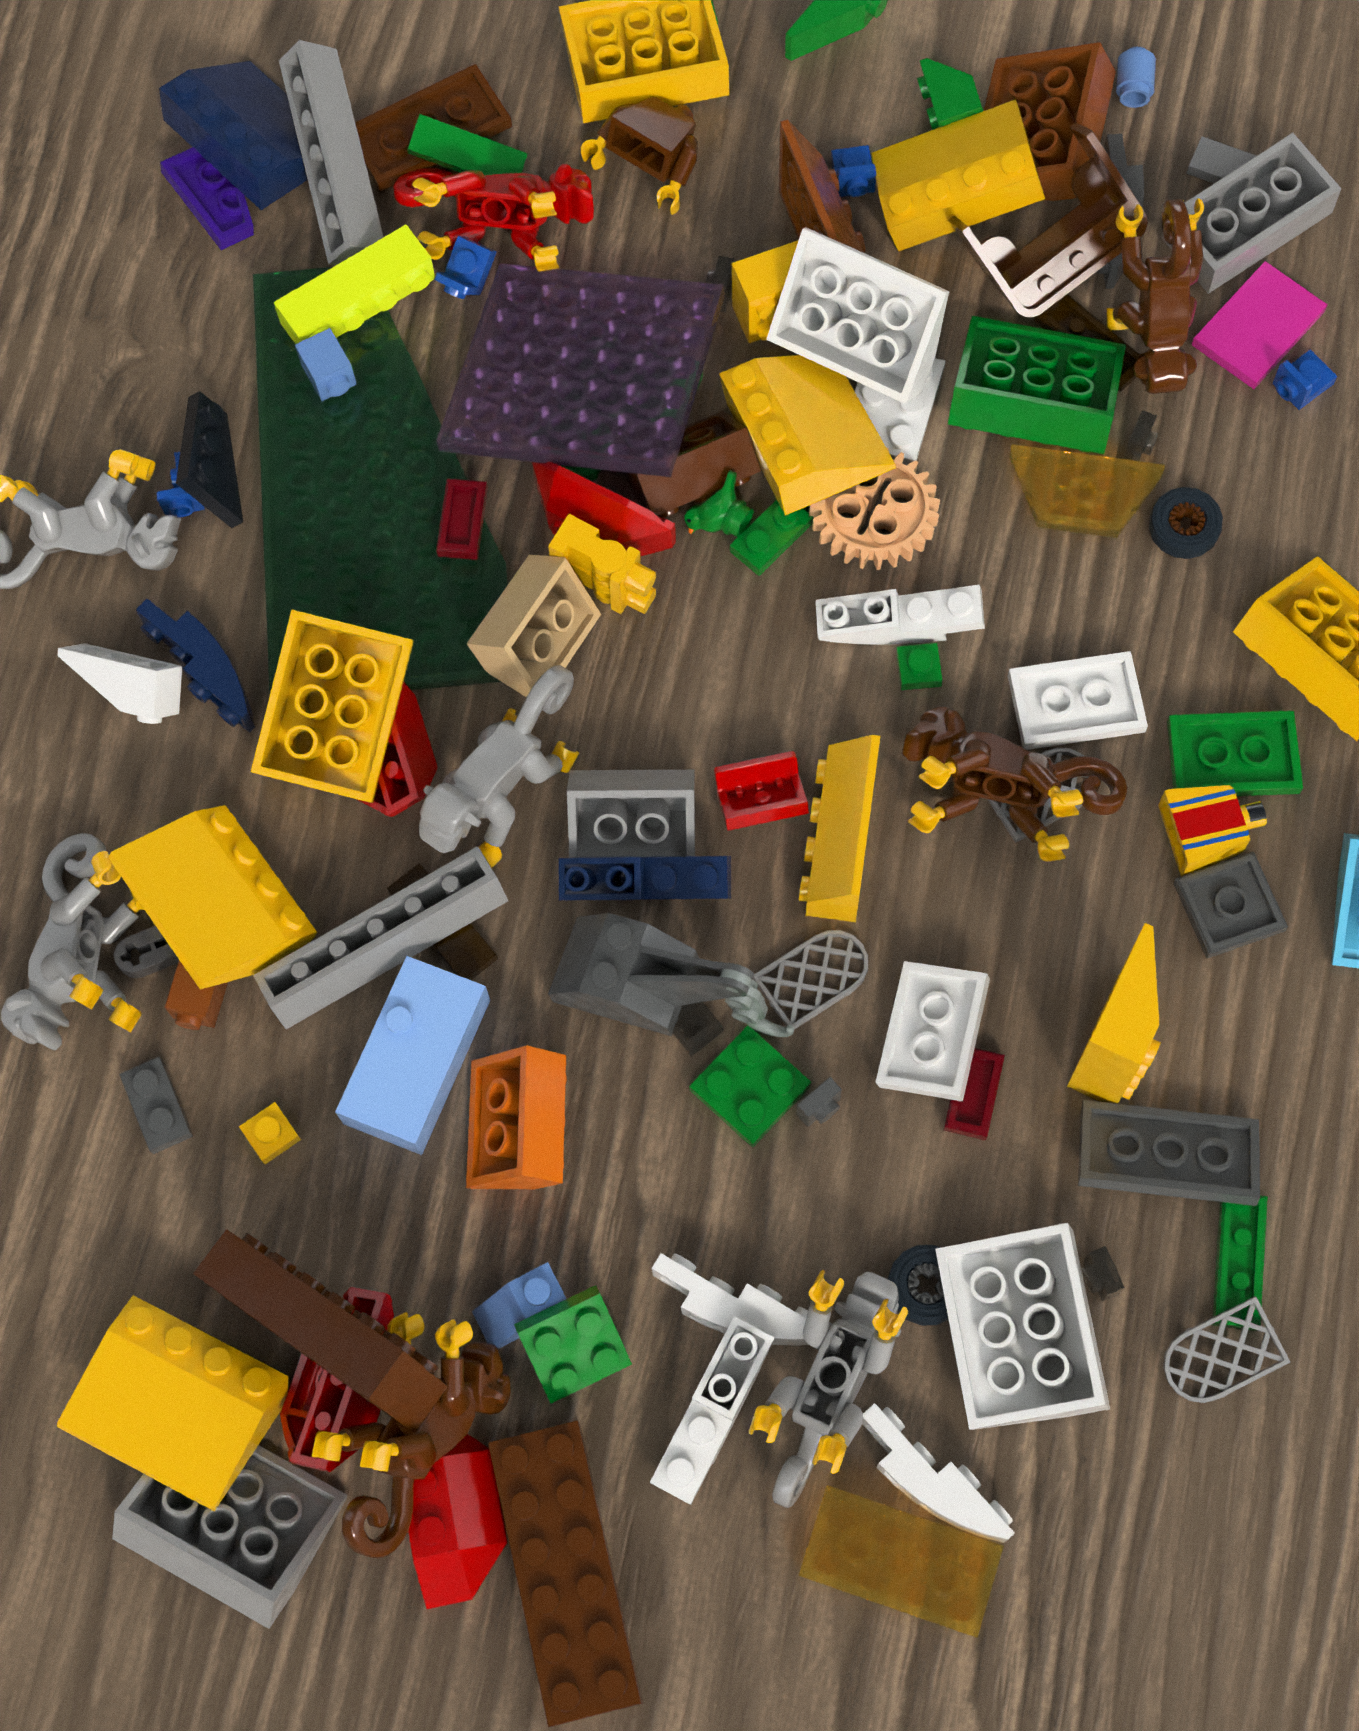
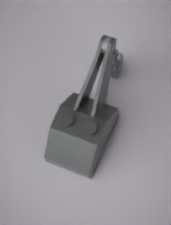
(646, 976)

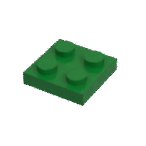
(750, 1086)
(573, 1344)

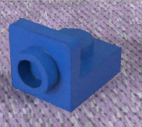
(854, 171)
(466, 268)
(1303, 379)
(176, 500)

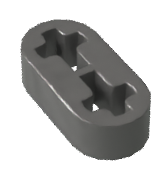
(151, 961)

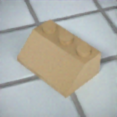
(534, 623)

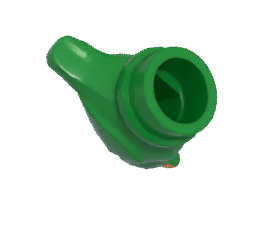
(720, 511)

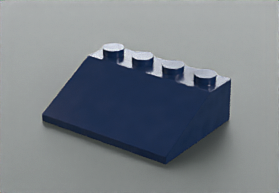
(238, 126)

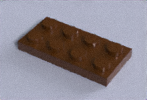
(458, 100)

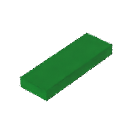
(462, 149)
(1240, 1258)

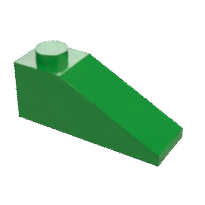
(828, 22)

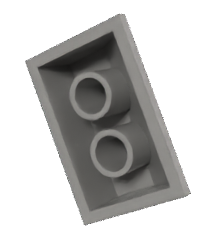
(631, 813)

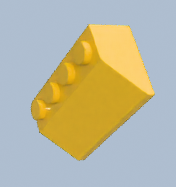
(841, 829)

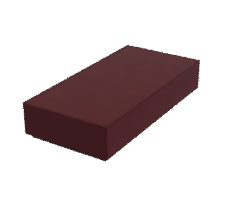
(462, 519)
(974, 1113)

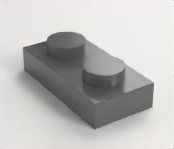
(156, 1105)

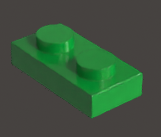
(769, 537)

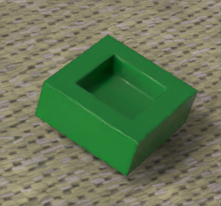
(919, 666)

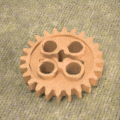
(908, 522)

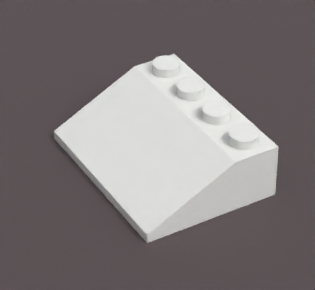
(859, 316)
(1022, 1328)

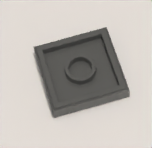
(1230, 905)

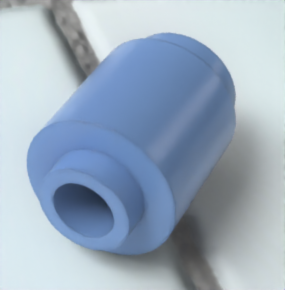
(1135, 77)

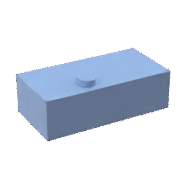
(413, 1055)

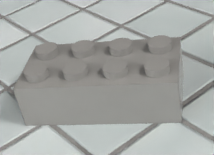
(1260, 209)

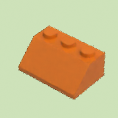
(516, 1120)

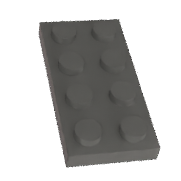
(1169, 1152)

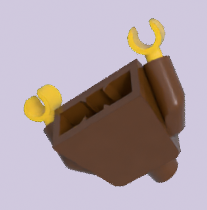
(653, 139)

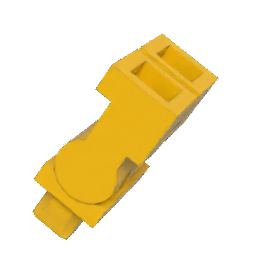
(605, 566)

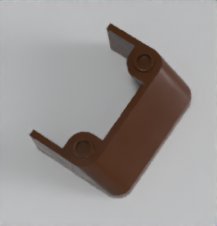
(1070, 247)

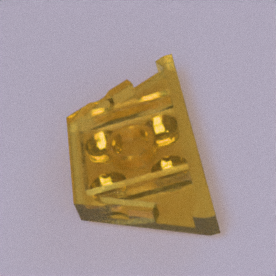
(1082, 489)

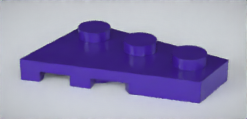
(209, 197)

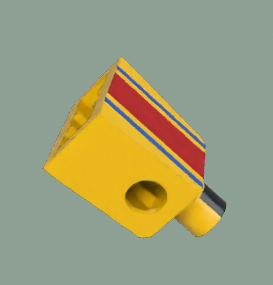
(1207, 825)

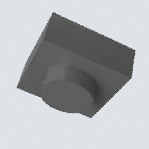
(820, 1103)

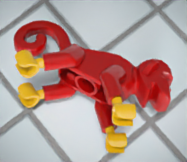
(500, 201)

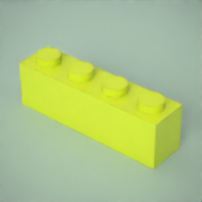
(357, 287)

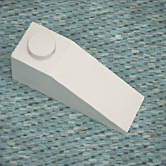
(128, 681)

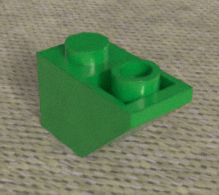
(950, 91)

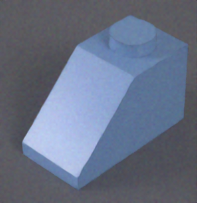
(516, 1302)

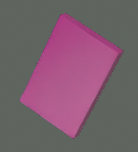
(1259, 325)

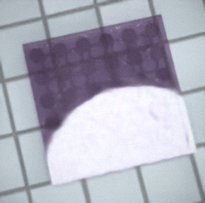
(583, 369)

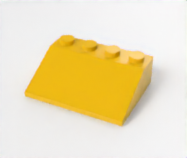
(642, 51)
(958, 170)
(804, 428)
(1311, 639)
(332, 706)
(213, 897)
(1124, 1033)
(174, 1402)

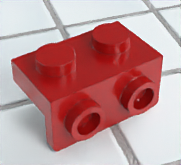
(760, 790)

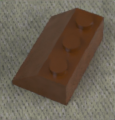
(701, 467)

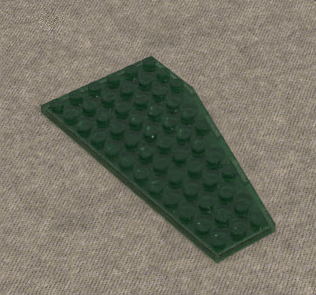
(360, 500)

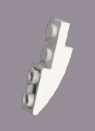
(899, 619)
(715, 1306)
(712, 1410)
(946, 1495)

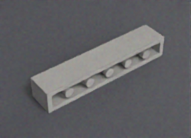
(330, 150)
(380, 938)

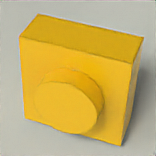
(269, 1133)

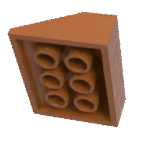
(1052, 94)
(812, 190)

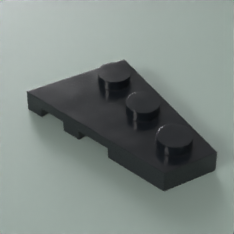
(207, 460)

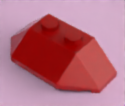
(614, 515)
(407, 761)
(323, 1402)
(456, 1525)

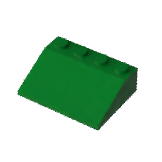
(1037, 385)

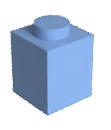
(326, 364)

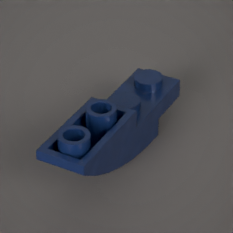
(203, 661)
(645, 878)

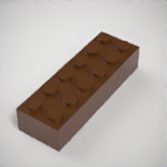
(323, 1328)
(565, 1574)

